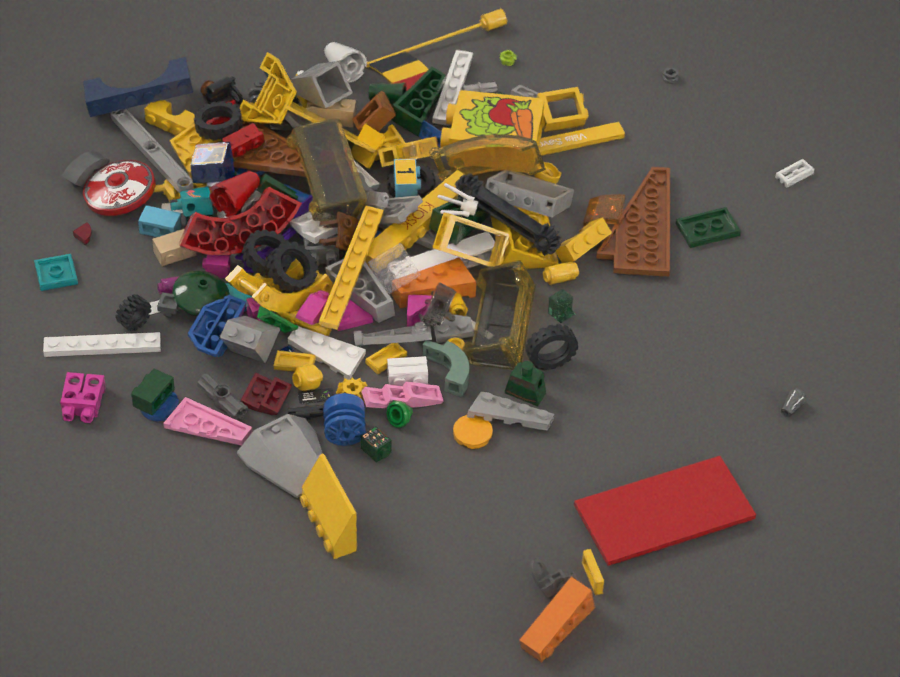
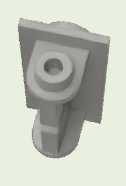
(377, 199)

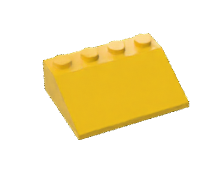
(521, 248)
(330, 509)

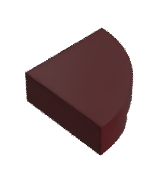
(83, 233)

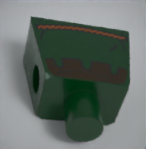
(526, 383)

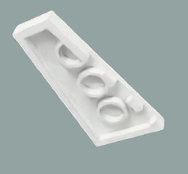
(335, 353)

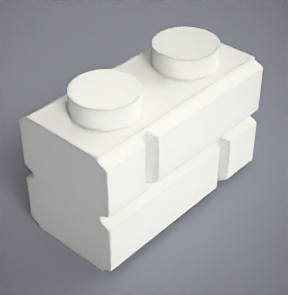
(407, 370)

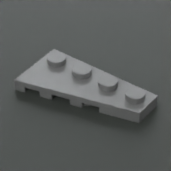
(500, 408)

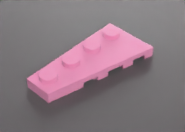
(205, 422)

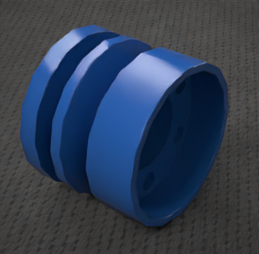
(344, 419)

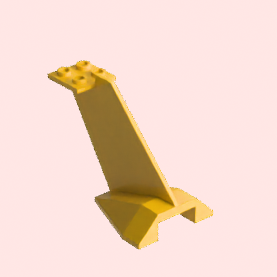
(277, 99)

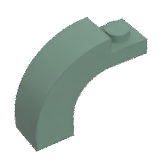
(454, 360)

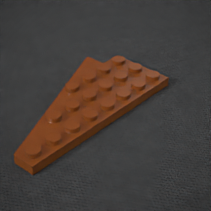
(271, 156)
(643, 236)

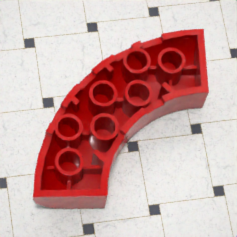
(228, 235)

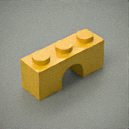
(160, 115)
(581, 243)

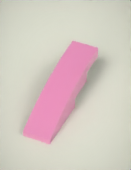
(411, 393)

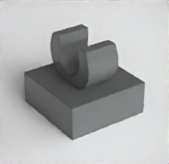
(167, 305)

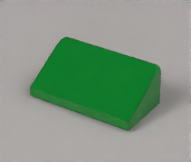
(271, 318)

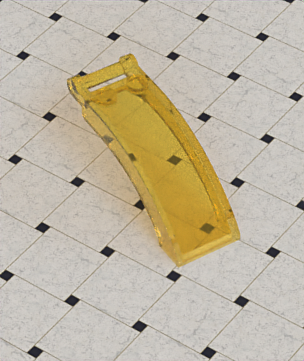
(489, 154)

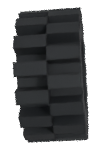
(133, 312)

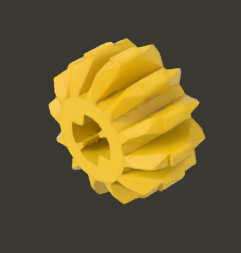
(352, 387)

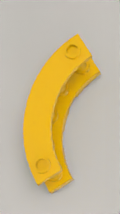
(270, 295)

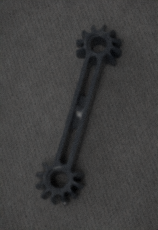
(543, 236)

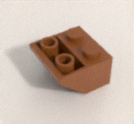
(375, 113)

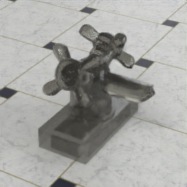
(438, 306)

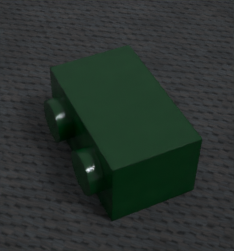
(152, 391)

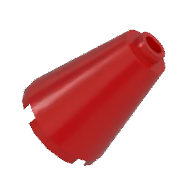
(234, 192)

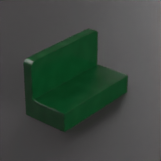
(267, 181)

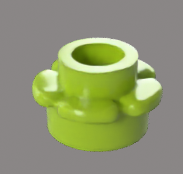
(508, 57)

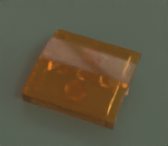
(605, 206)

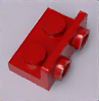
(245, 140)

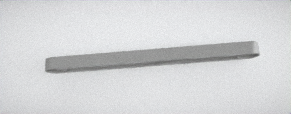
(158, 156)

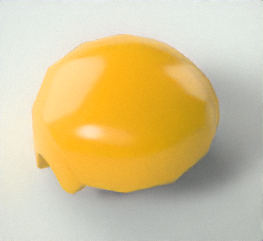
(551, 173)

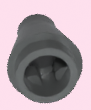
(794, 401)

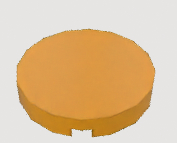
(472, 431)

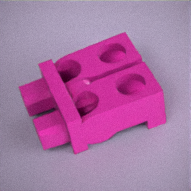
(83, 397)

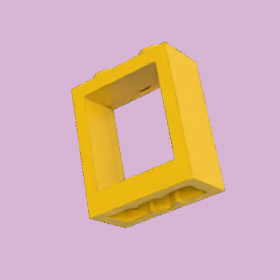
(563, 122)

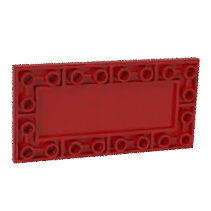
(664, 510)

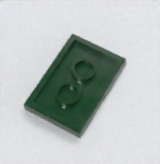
(708, 227)

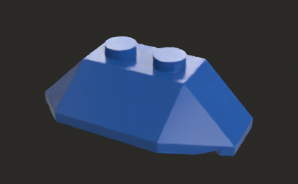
(210, 323)

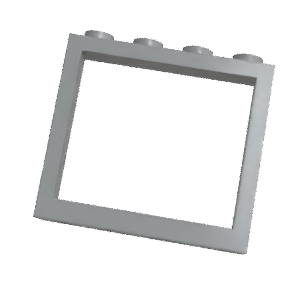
(530, 193)

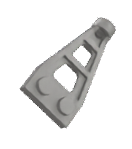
(405, 334)

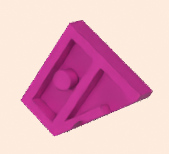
(354, 317)

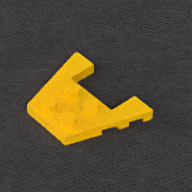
(185, 144)

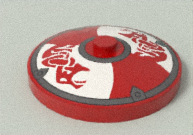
(119, 187)

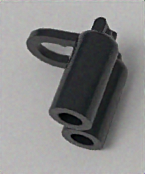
(223, 89)

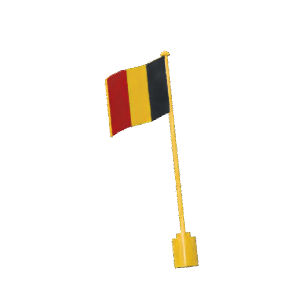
(405, 68)

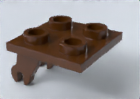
(346, 229)

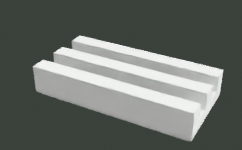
(796, 175)

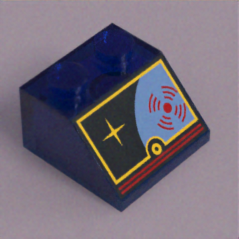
(212, 162)

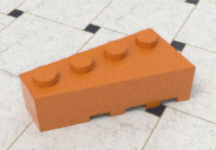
(450, 273)
(558, 619)

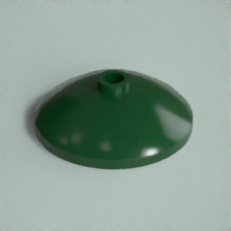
(198, 289)

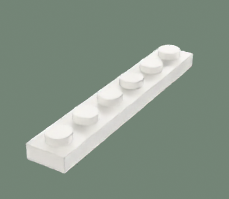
(453, 85)
(102, 344)

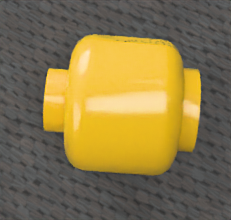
(307, 377)

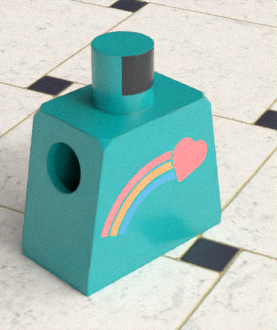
(193, 201)

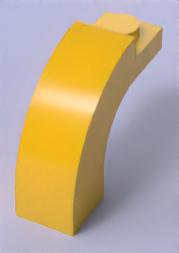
(409, 150)

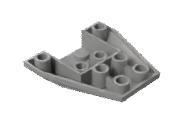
(283, 452)

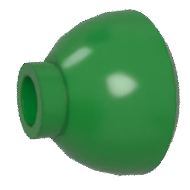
(398, 414)

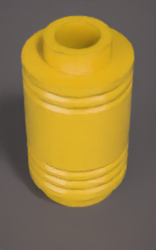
(561, 273)

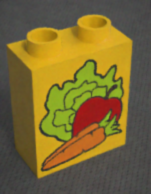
(493, 114)

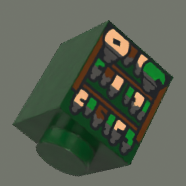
(376, 444)

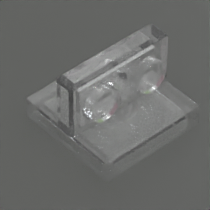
(394, 268)

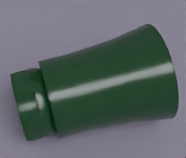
(392, 90)

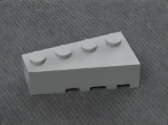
(367, 292)

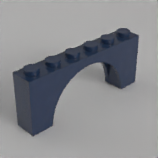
(106, 99)

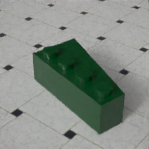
(419, 101)
(460, 230)

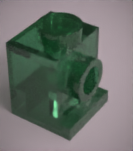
(561, 306)

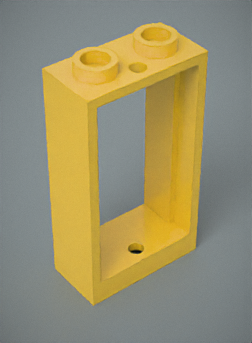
(445, 230)

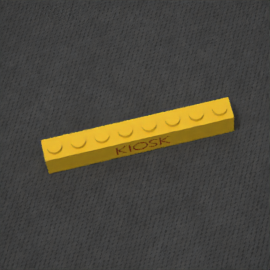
(416, 223)

